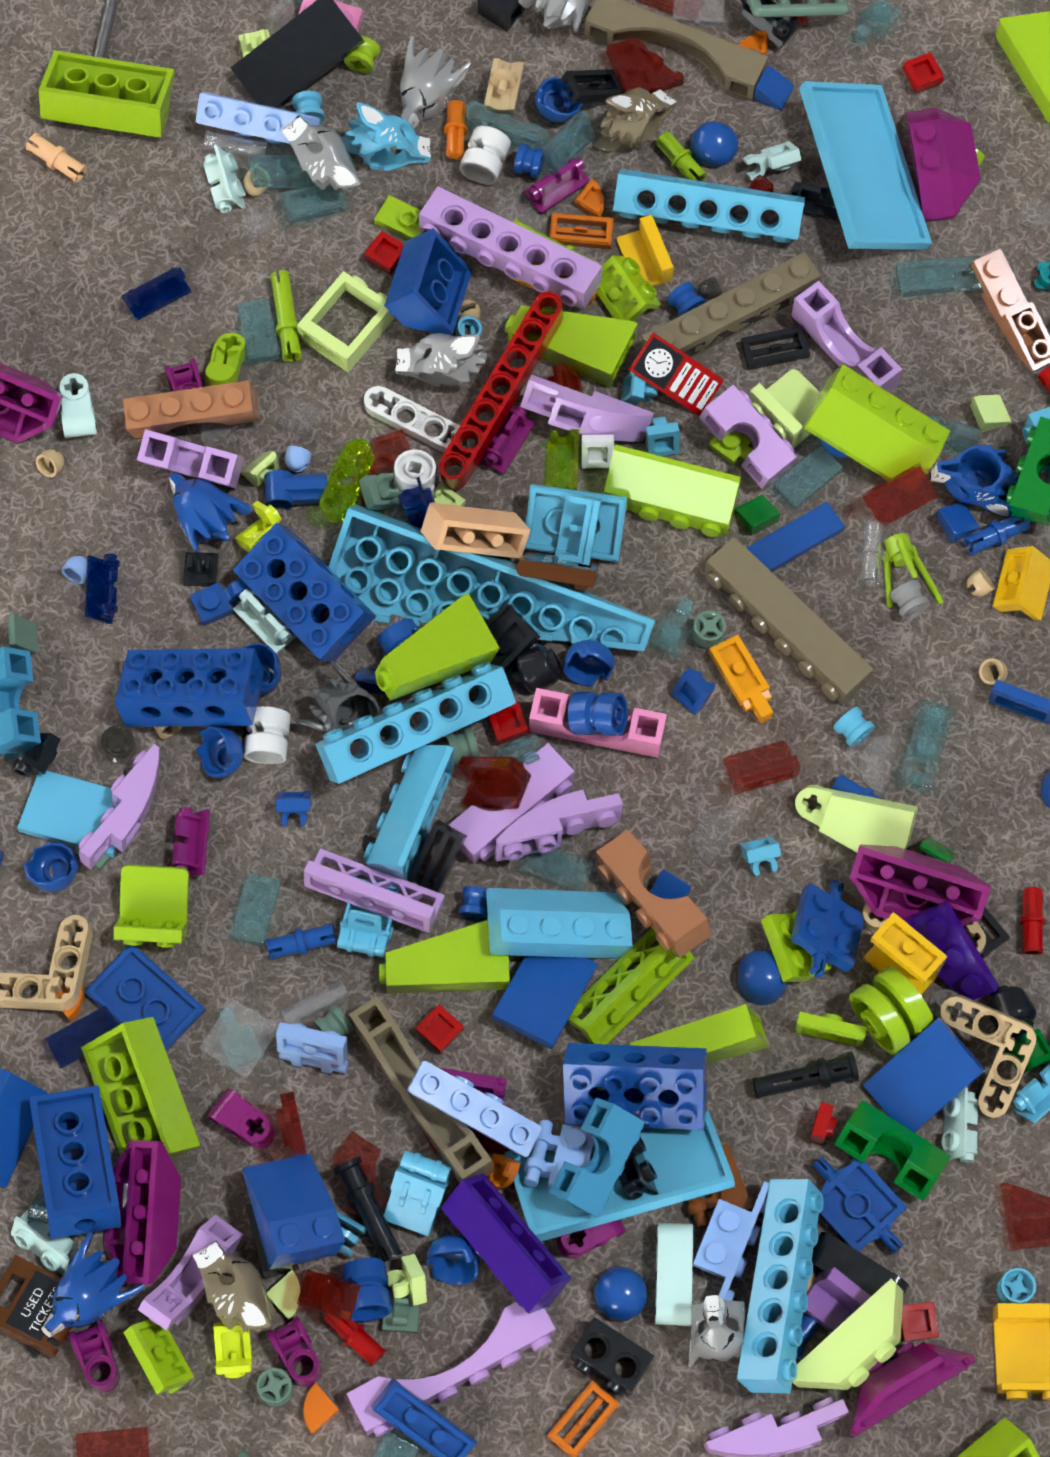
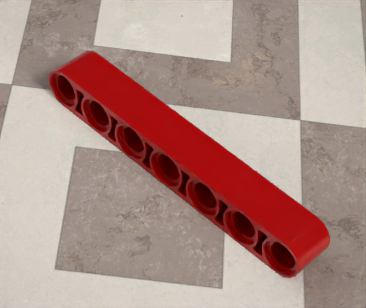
(501, 375)

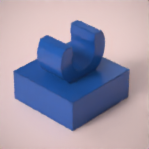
(693, 690)
(293, 803)

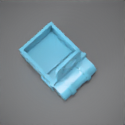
(365, 930)
(417, 1192)

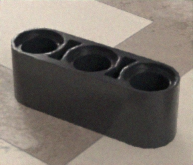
(860, 1269)

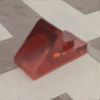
(328, 1293)

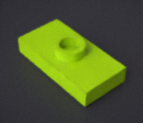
(399, 218)
(830, 1028)

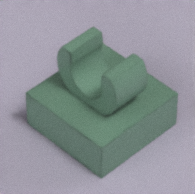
(379, 491)
(403, 1317)

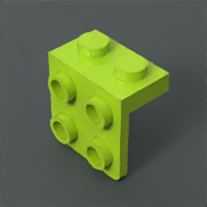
(153, 905)

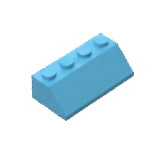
(411, 810)
(557, 923)

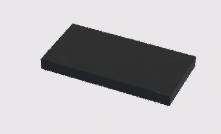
(297, 54)

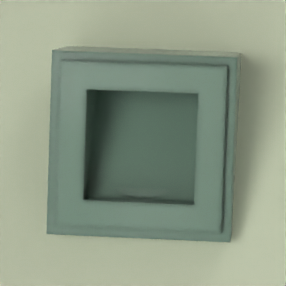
(22, 634)

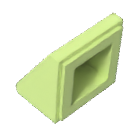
(989, 412)
(259, 467)

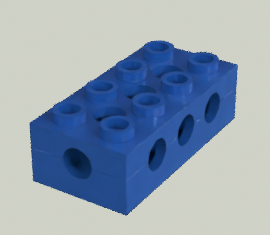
(283, 593)
(189, 687)
(651, 1082)
(75, 1162)

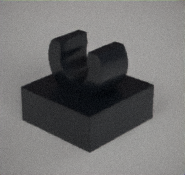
(200, 569)

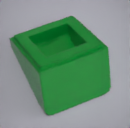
(758, 514)
(935, 850)
(1040, 1053)

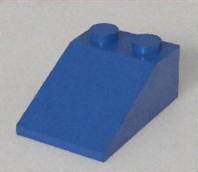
(293, 1211)

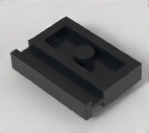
(512, 635)

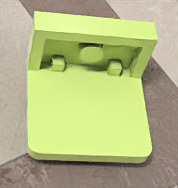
(787, 405)

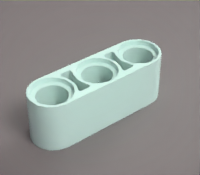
(674, 1274)

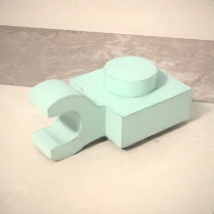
(776, 157)

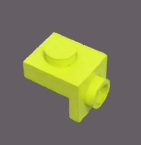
(254, 533)
(232, 1351)

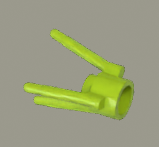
(903, 553)

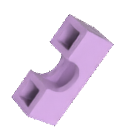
(735, 414)
(190, 459)

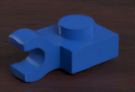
(214, 602)

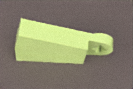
(858, 818)

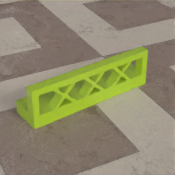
(632, 990)

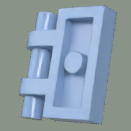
(312, 1048)
(571, 1146)

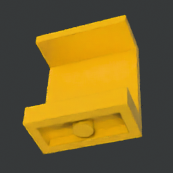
(907, 951)
(1022, 1349)

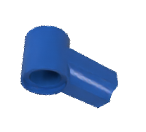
(286, 490)

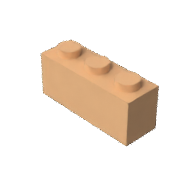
(475, 530)

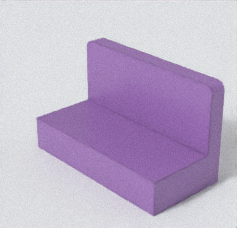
(834, 1298)

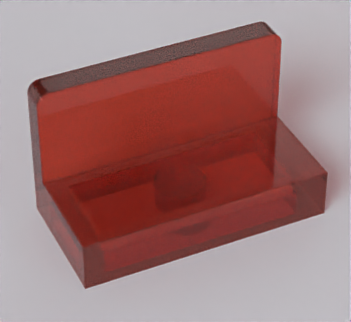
(900, 494)
(761, 767)
(494, 782)

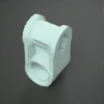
(77, 410)

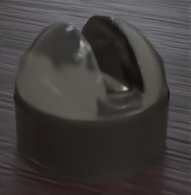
(709, 289)

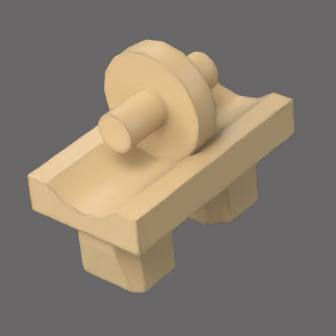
(503, 86)

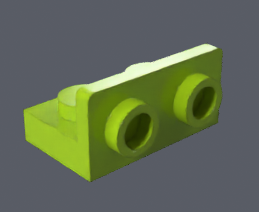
(625, 290)
(792, 960)
(159, 1356)

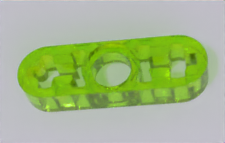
(346, 467)

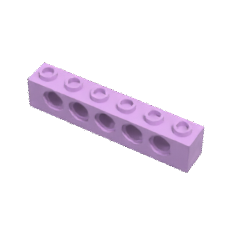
(502, 234)

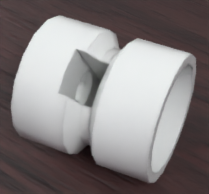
(485, 155)
(412, 465)
(266, 736)

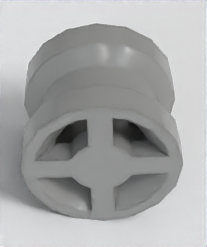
(910, 599)

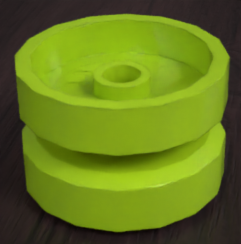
(891, 1009)

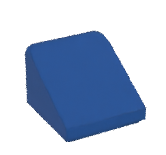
(773, 89)
(957, 521)
(367, 680)
(670, 886)

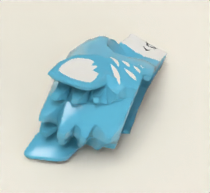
(377, 132)

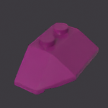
(942, 161)
(25, 404)
(911, 882)
(149, 1212)
(904, 1381)

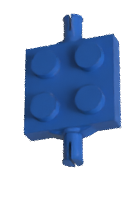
(827, 928)
(859, 1205)

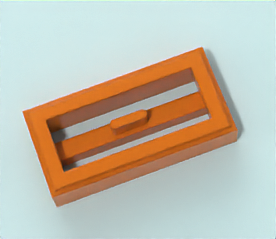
(578, 240)
(564, 1443)

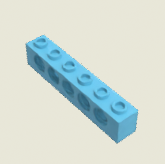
(694, 192)
(493, 697)
(767, 1301)

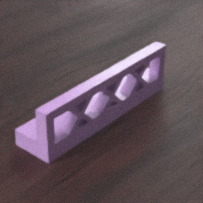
(373, 895)

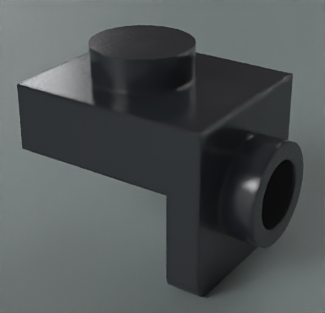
(36, 759)

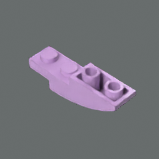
(590, 414)
(132, 798)
(544, 825)
(763, 1438)

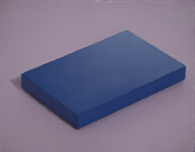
(140, 989)
(544, 996)
(924, 1076)

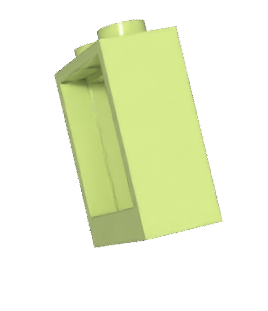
(330, 346)

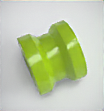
(362, 58)

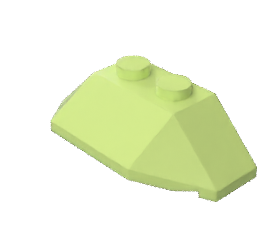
(856, 1344)

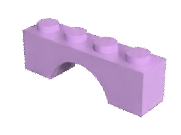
(823, 320)
(548, 779)

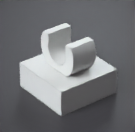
(596, 451)

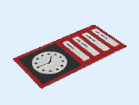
(676, 374)

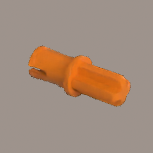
(455, 129)

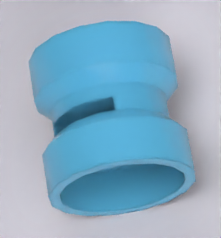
(1019, 1282)

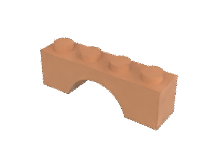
(220, 403)
(676, 921)

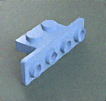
(246, 117)
(473, 1108)
(726, 1240)

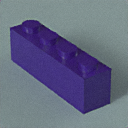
(505, 1243)

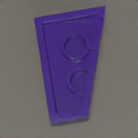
(964, 967)

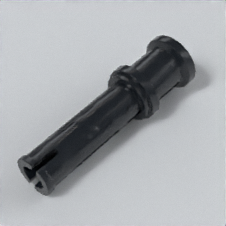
(825, 1077)
(361, 1194)

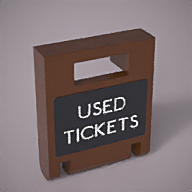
(550, 568)
(30, 1306)

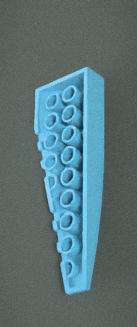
(404, 576)

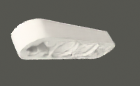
(417, 426)

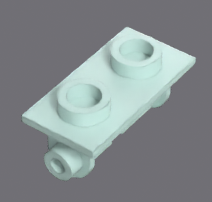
(221, 168)
(263, 621)
(956, 1138)
(33, 1235)

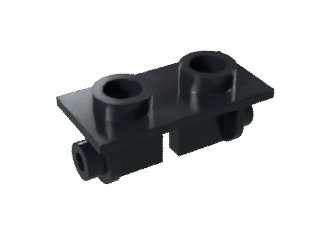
(778, 28)
(817, 200)
(638, 1174)

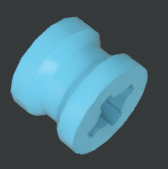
(309, 103)
(854, 727)

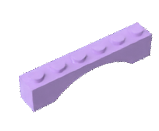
(511, 1336)

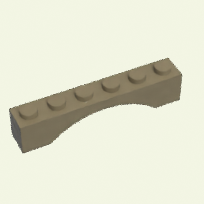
(732, 65)
(399, 1064)

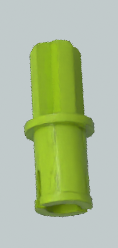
(680, 157)

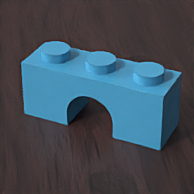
(17, 727)
(614, 1136)

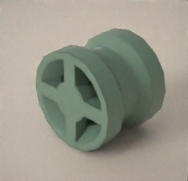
(705, 623)
(463, 744)
(334, 1021)
(272, 1381)

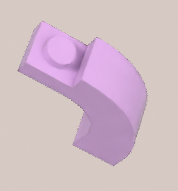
(184, 1286)

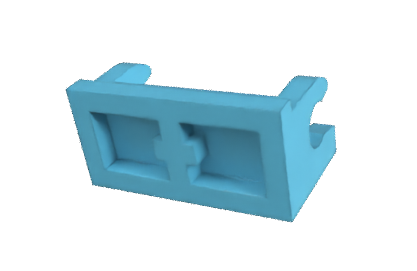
(578, 528)

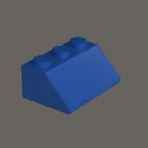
(428, 285)
(14, 1121)

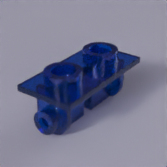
(156, 293)
(416, 502)
(100, 589)
(68, 1041)

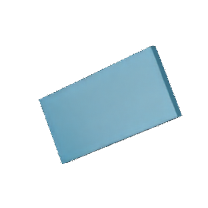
(865, 166)
(685, 1165)

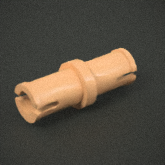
(56, 157)

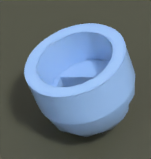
(297, 458)
(75, 569)

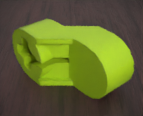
(228, 349)

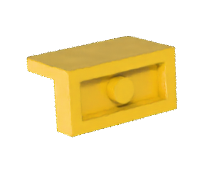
(648, 251)
(1023, 582)

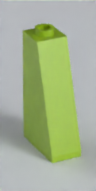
(1028, 48)
(585, 343)
(438, 650)
(446, 964)
(723, 1034)

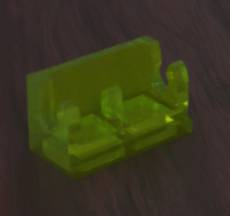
(562, 460)

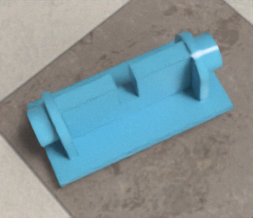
(1034, 1099)

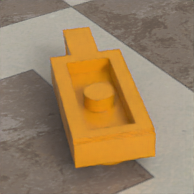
(743, 677)

